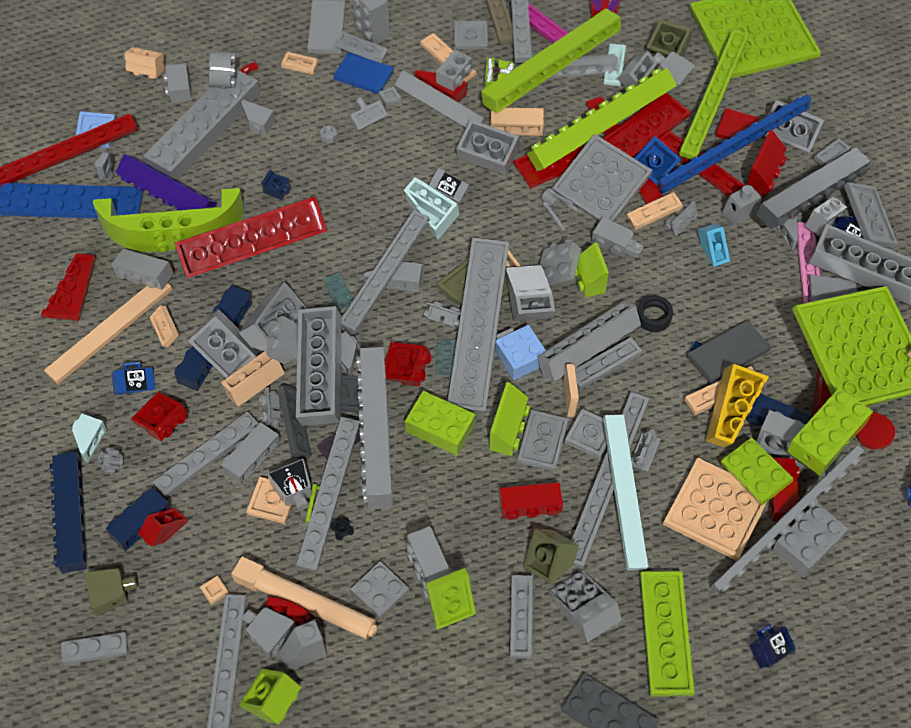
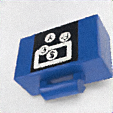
(132, 380)

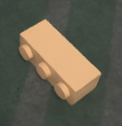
(519, 121)
(252, 378)

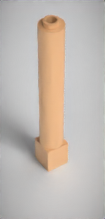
(256, 578)

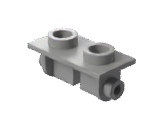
(682, 218)
(437, 310)
(270, 401)
(645, 450)

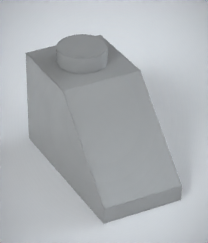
(258, 117)
(348, 353)

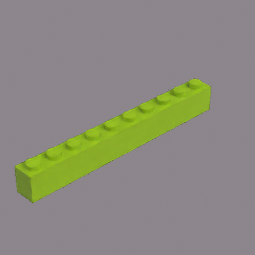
(551, 60)
(601, 119)

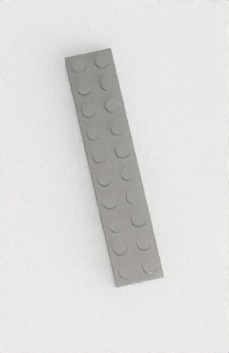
(478, 325)

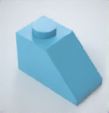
(714, 244)

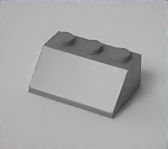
(801, 130)
(222, 344)

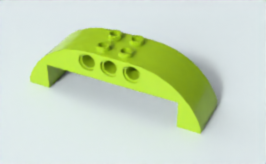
(161, 229)

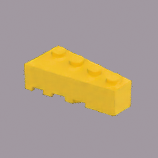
(734, 401)

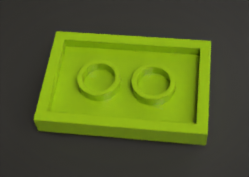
(756, 471)
(450, 598)

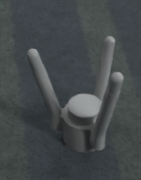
(552, 199)

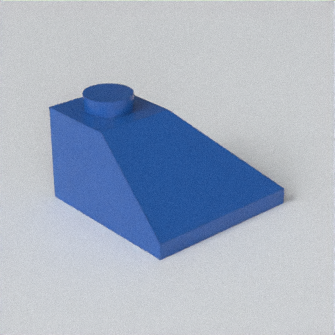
(658, 159)

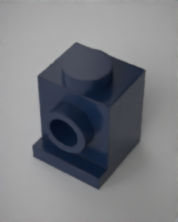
(275, 185)

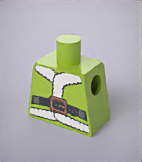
(496, 69)

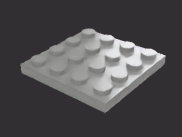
(602, 180)

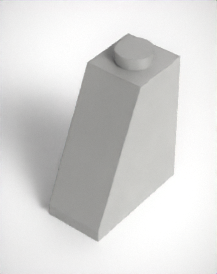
(302, 647)

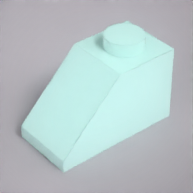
(88, 434)

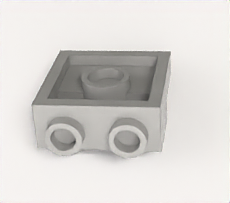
(560, 261)

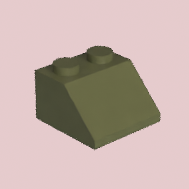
(670, 38)
(550, 555)

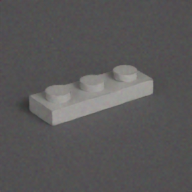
(361, 47)
(94, 648)

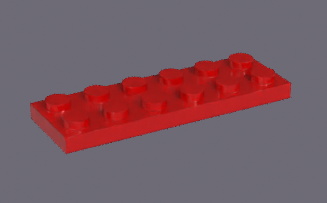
(651, 121)

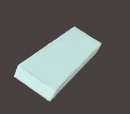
(619, 51)

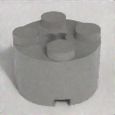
(222, 69)

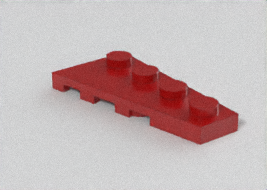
(72, 290)

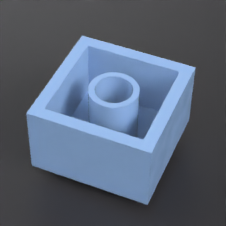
(519, 352)

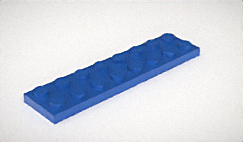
(65, 200)

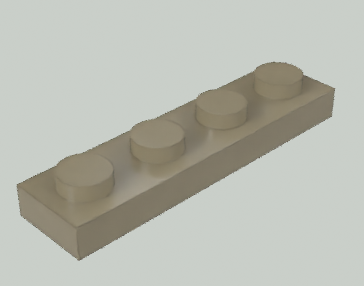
(501, 21)

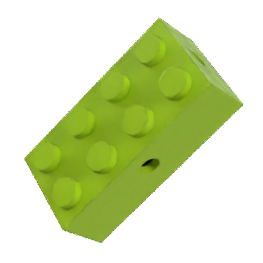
(829, 431)

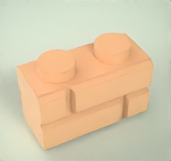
(144, 62)

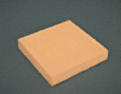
(570, 390)
(267, 504)

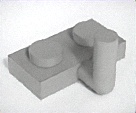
(368, 114)

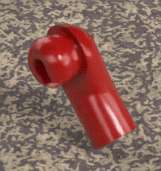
(249, 68)

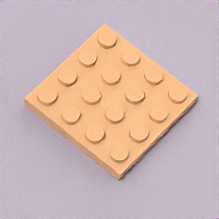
(714, 510)

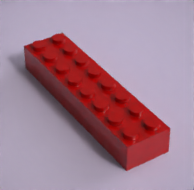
(250, 237)

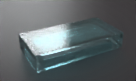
(338, 291)
(445, 357)

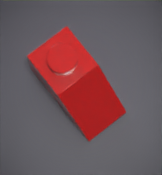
(161, 526)

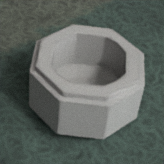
(328, 134)

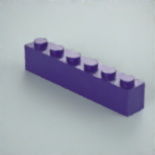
(161, 185)

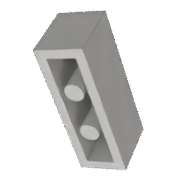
(142, 269)
(250, 453)

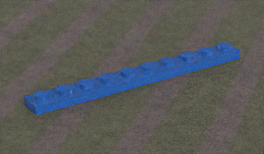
(734, 144)

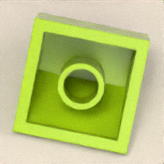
(592, 272)
(270, 696)

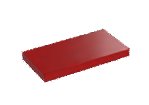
(534, 178)

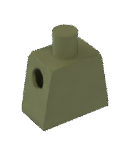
(108, 589)

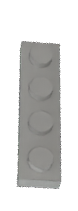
(607, 362)
(521, 617)

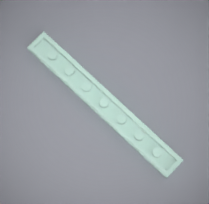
(625, 493)

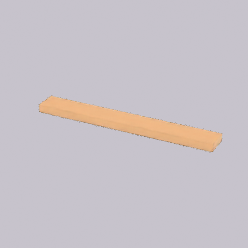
(105, 332)

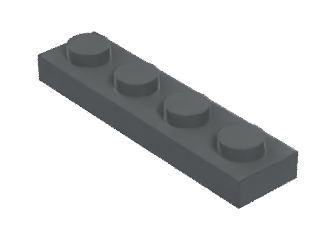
(295, 431)

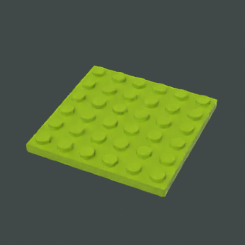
(774, 31)
(859, 344)

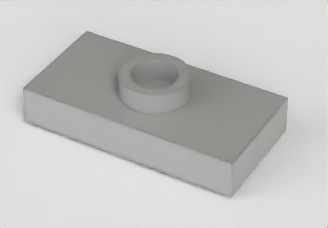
(832, 152)

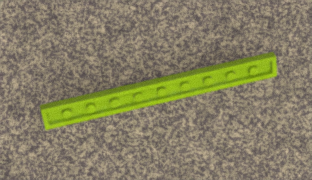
(714, 95)

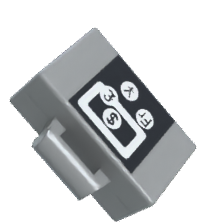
(448, 185)

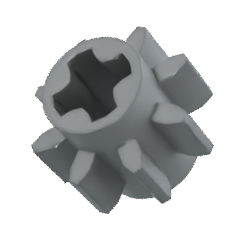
(110, 460)

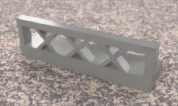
(590, 66)

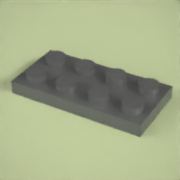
(602, 708)

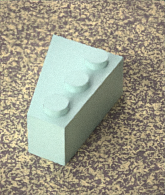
(432, 204)

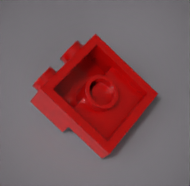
(407, 363)
(160, 416)

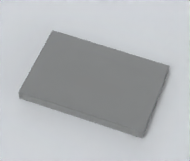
(827, 287)

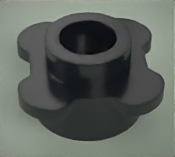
(342, 523)

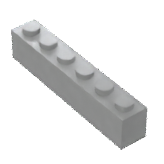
(589, 340)

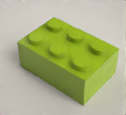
(440, 423)

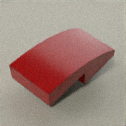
(294, 611)

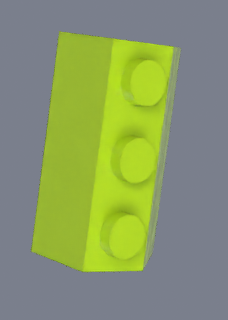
(509, 420)

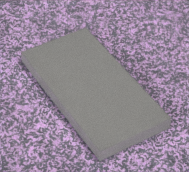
(326, 25)
(870, 214)

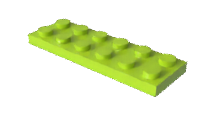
(666, 634)

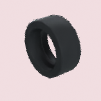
(659, 302)

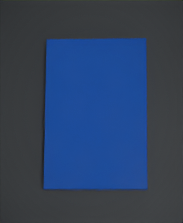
(363, 73)

